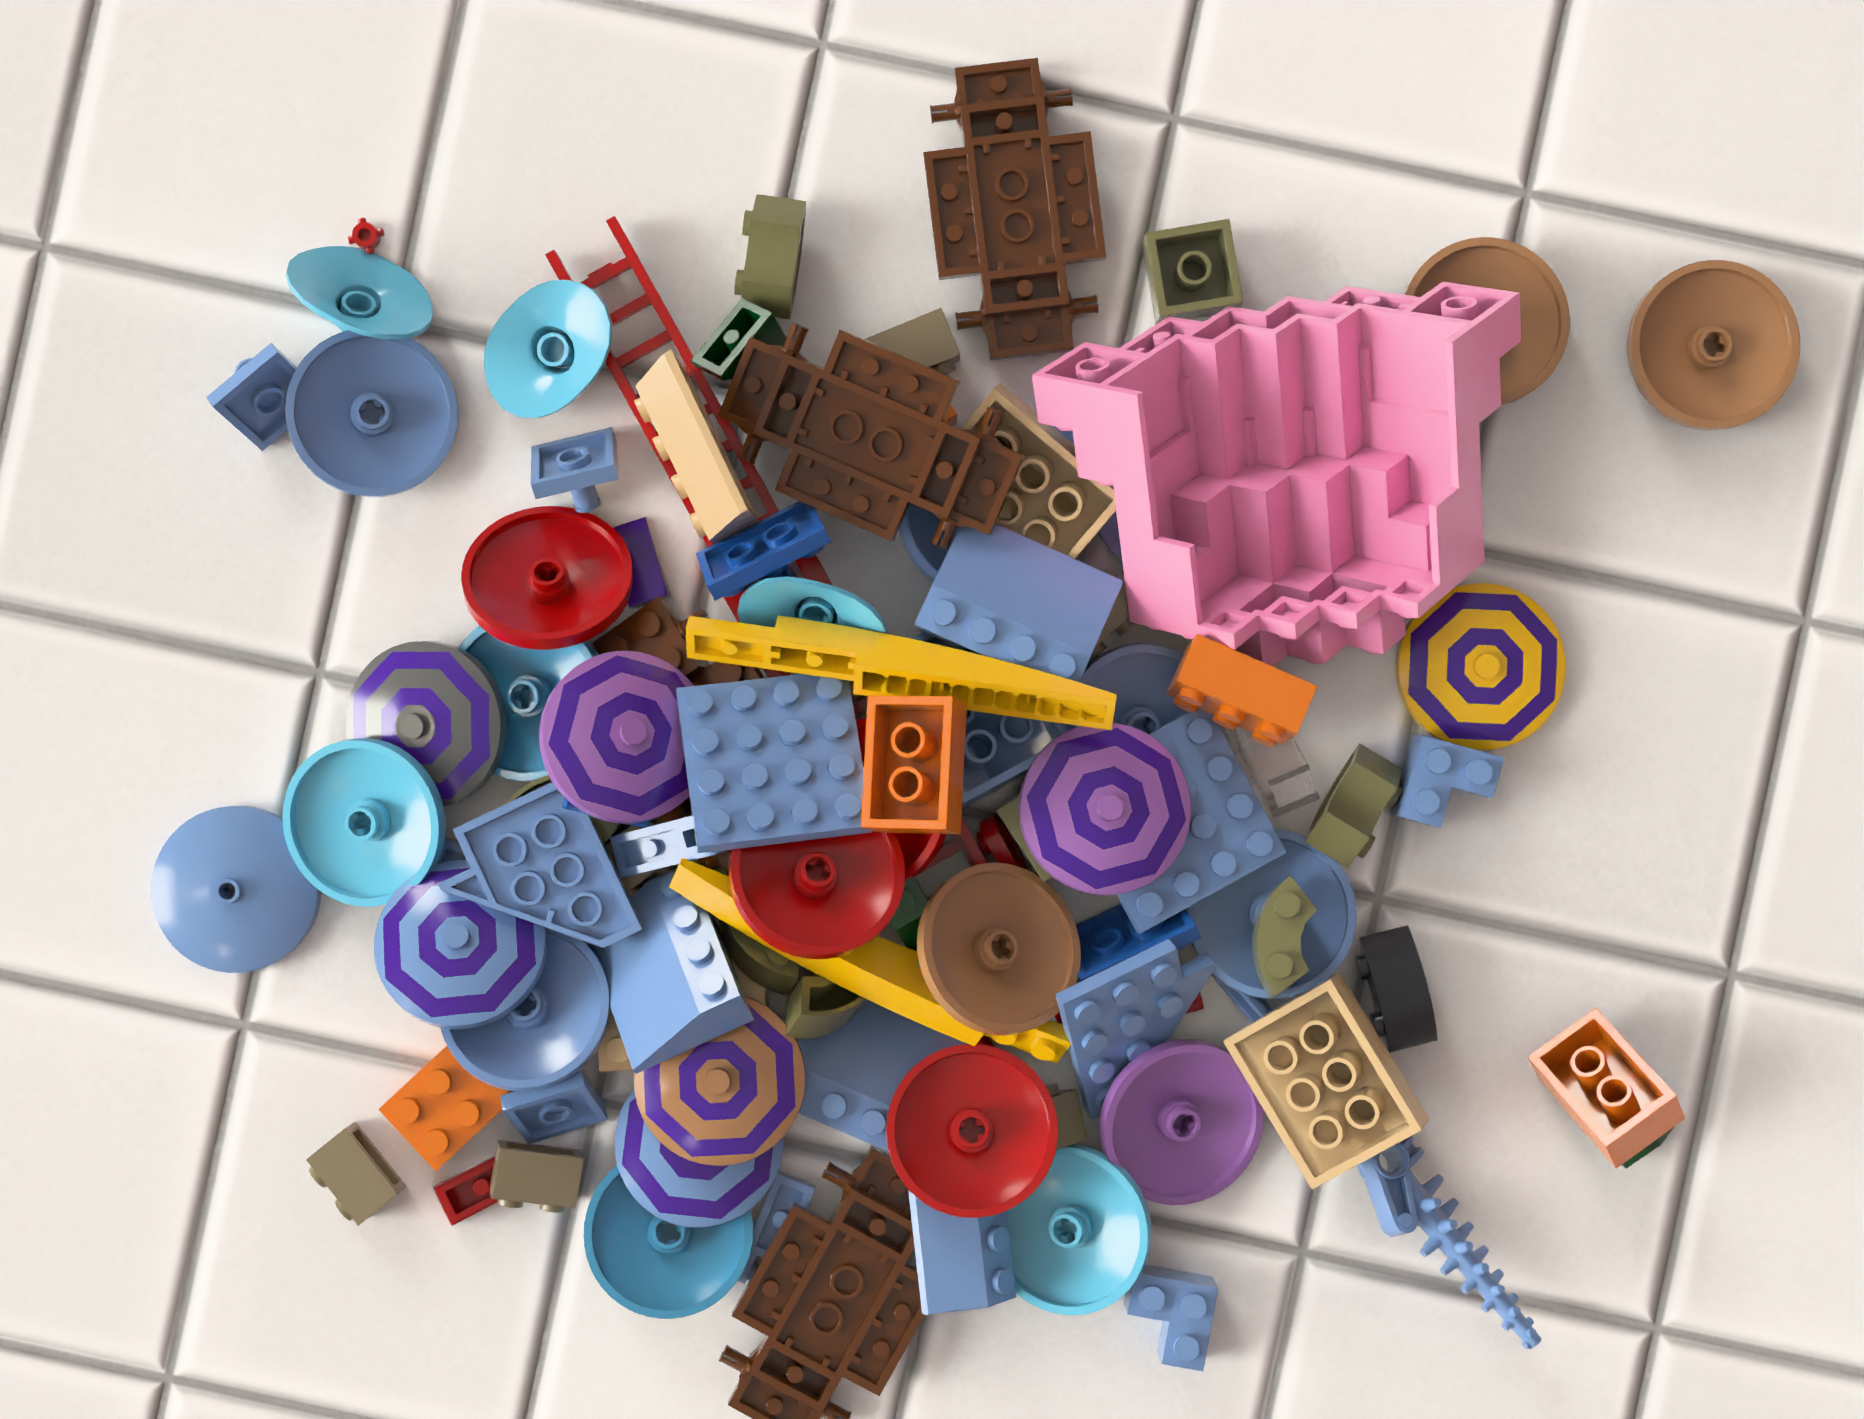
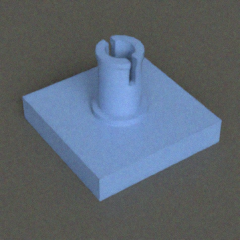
(257, 396)
(575, 466)
(554, 1109)

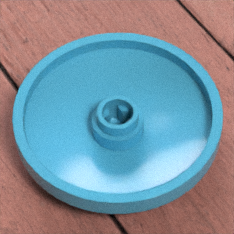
(363, 821)
(1079, 1234)

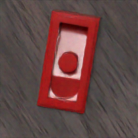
(466, 1192)

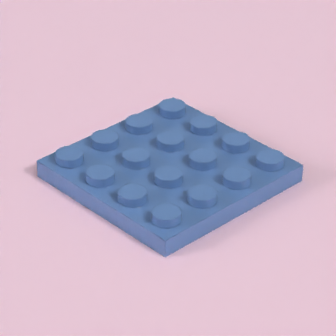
(771, 761)
(1226, 827)

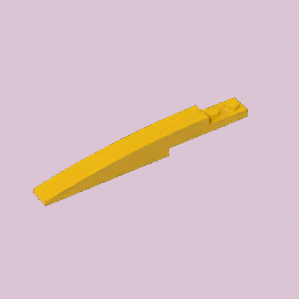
(900, 667)
(877, 972)

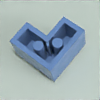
(1435, 769)
(1184, 1306)

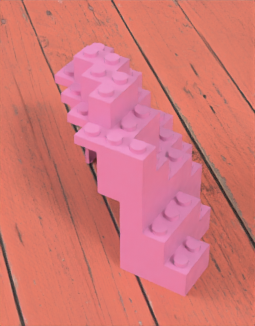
(1293, 463)

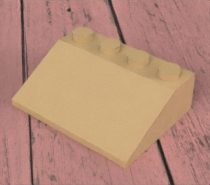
(694, 450)
(1047, 495)
(1326, 1081)

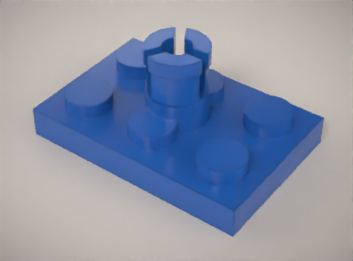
(762, 550)
(1112, 938)

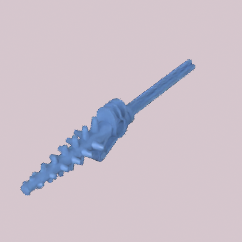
(1406, 1203)

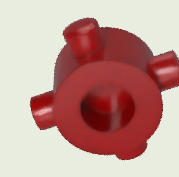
(366, 236)

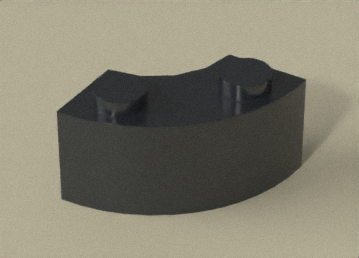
(1397, 989)

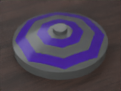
(437, 709)

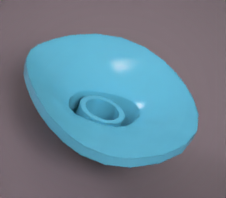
(360, 292)
(547, 348)
(807, 601)

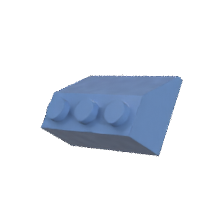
(961, 1260)

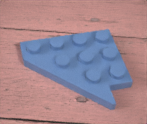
(545, 869)
(1126, 1013)

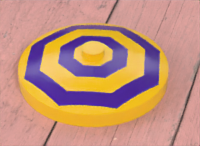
(1481, 667)

